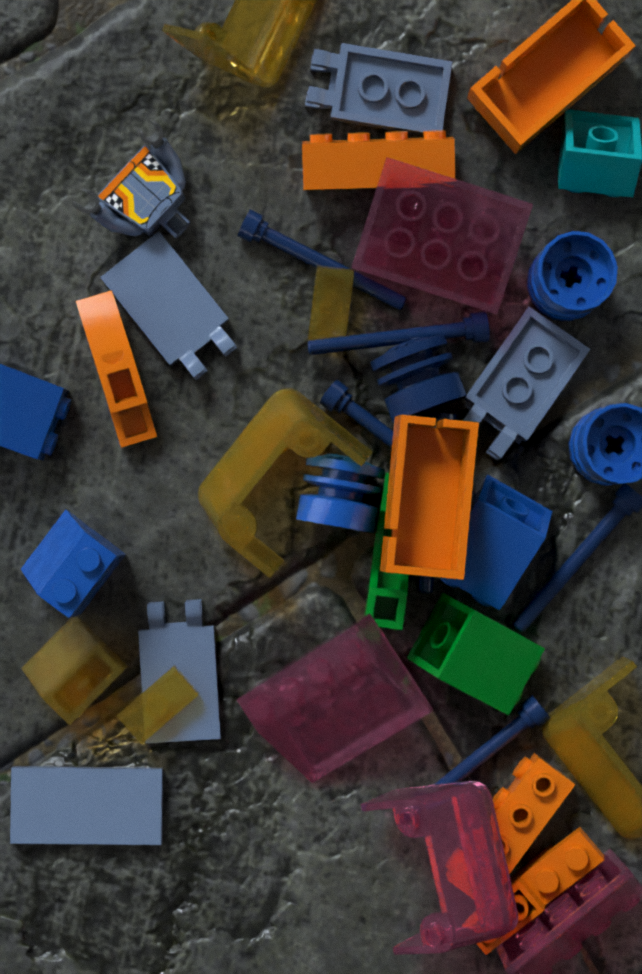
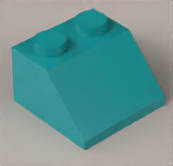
(599, 153)

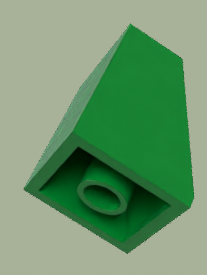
(475, 654)

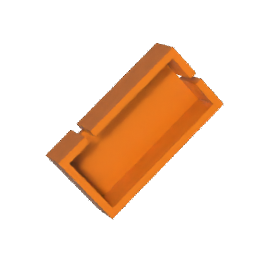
(549, 72)
(429, 497)

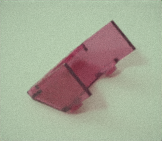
(464, 862)

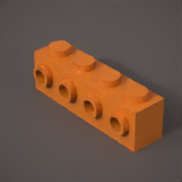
(361, 160)
(528, 805)

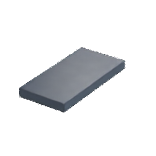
(86, 805)

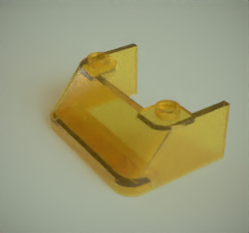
(252, 40)
(282, 422)
(578, 741)

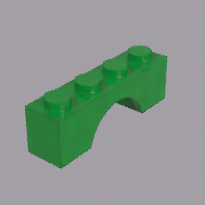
(386, 590)

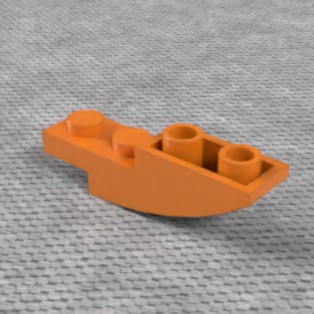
(116, 368)
(548, 877)

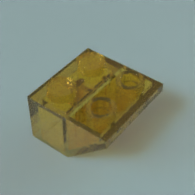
(73, 669)

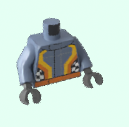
(143, 192)

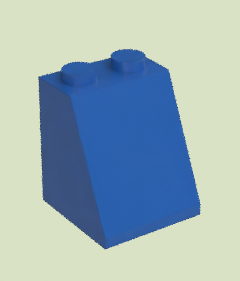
(30, 413)
(501, 541)
(71, 565)

